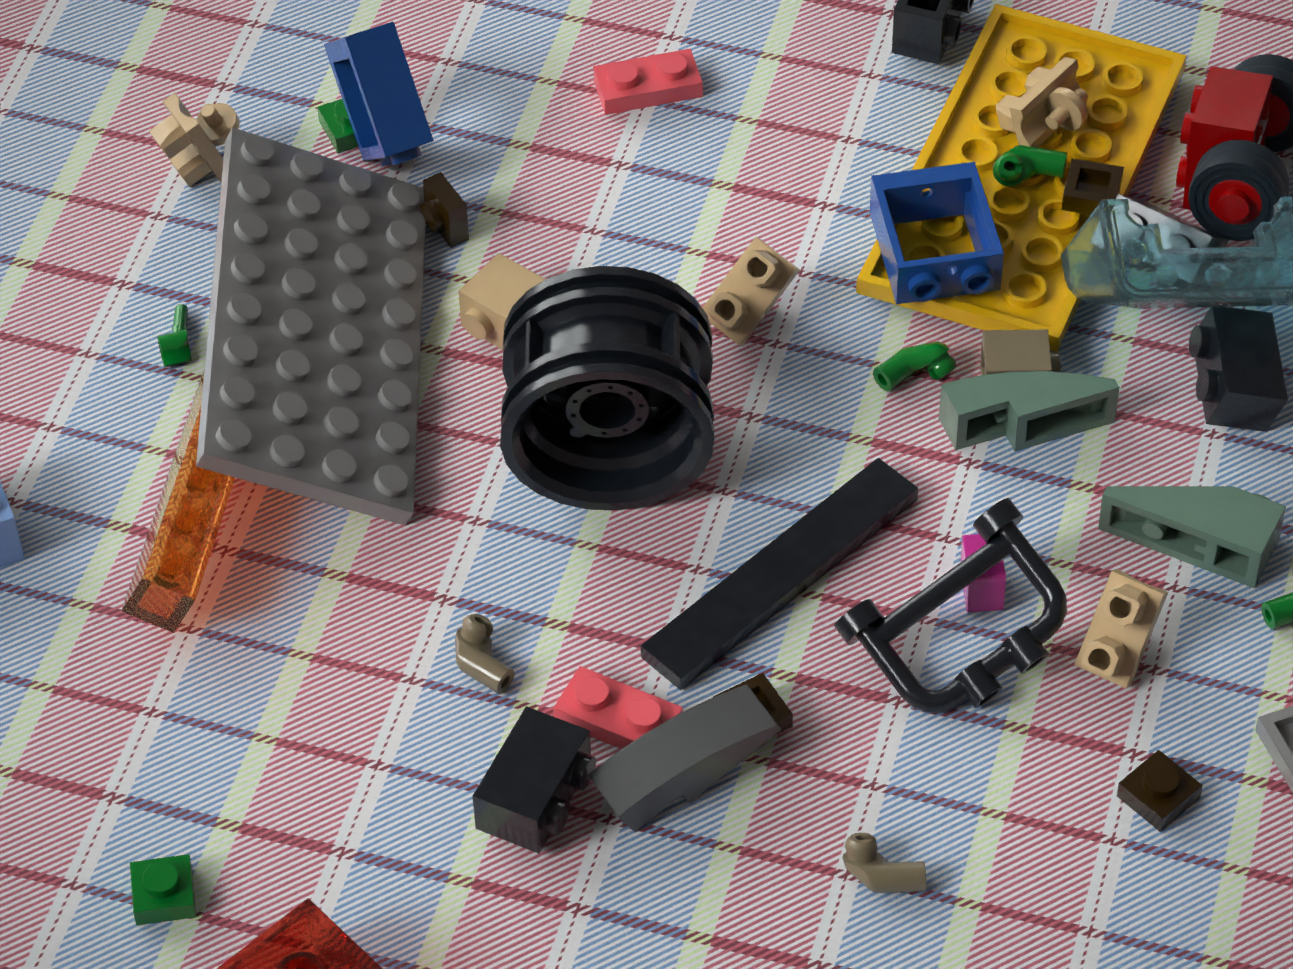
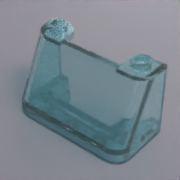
(1126, 266)

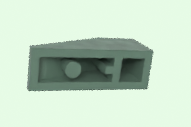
(1201, 525)

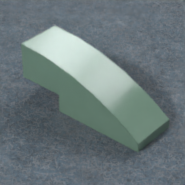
(1025, 407)

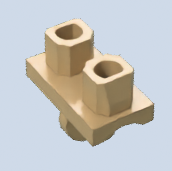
(1050, 102)
(192, 141)
(749, 291)
(1121, 628)

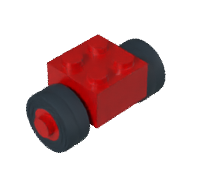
(1231, 142)

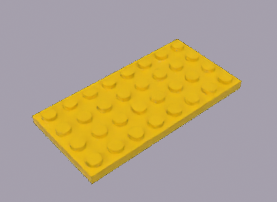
(1126, 102)

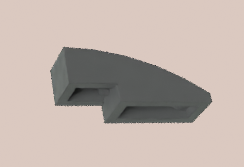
(683, 755)

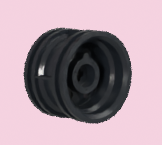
(607, 388)

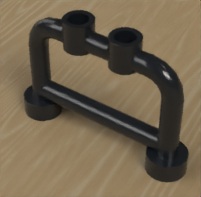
(978, 680)

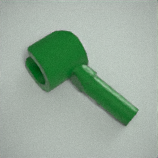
(175, 346)

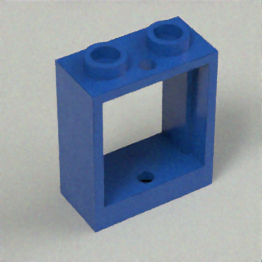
(379, 94)
(952, 192)

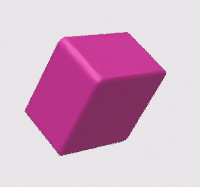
(988, 590)

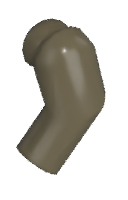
(475, 657)
(878, 873)

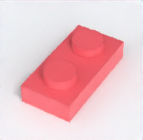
(648, 81)
(611, 708)

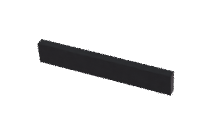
(778, 573)

